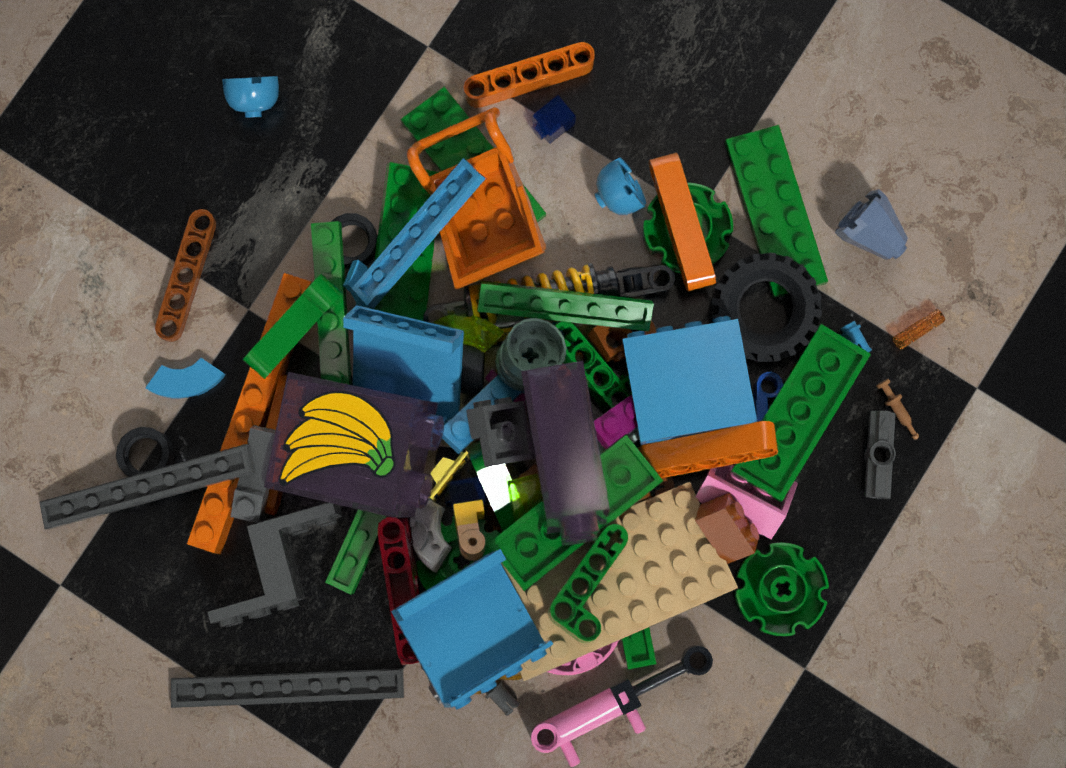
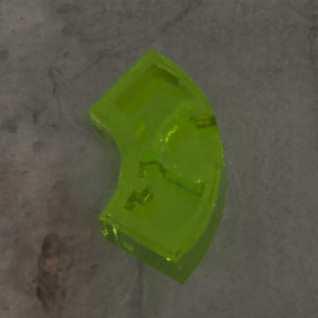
(476, 330)

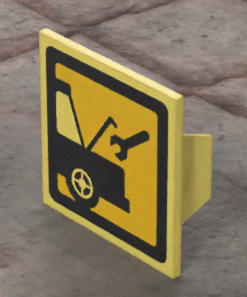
(445, 472)

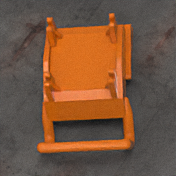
(497, 221)

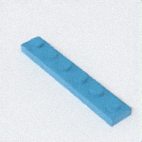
(418, 233)
(457, 430)

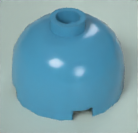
(251, 94)
(618, 189)

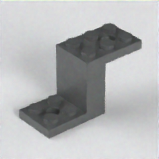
(276, 564)

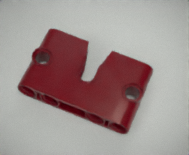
(401, 583)

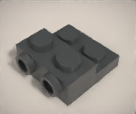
(501, 431)

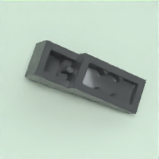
(251, 495)

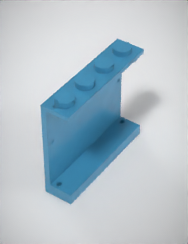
(407, 357)
(689, 380)
(470, 631)

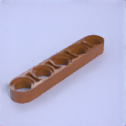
(188, 289)

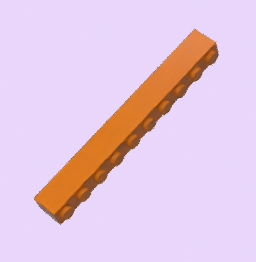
(253, 408)

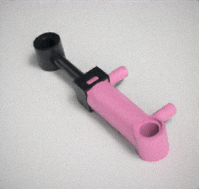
(610, 704)

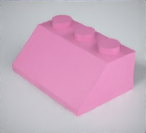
(758, 506)

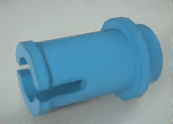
(854, 335)

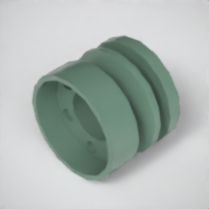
(537, 342)

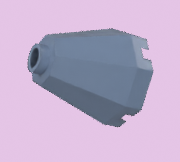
(874, 227)

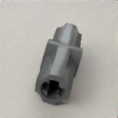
(879, 474)

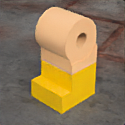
(470, 539)

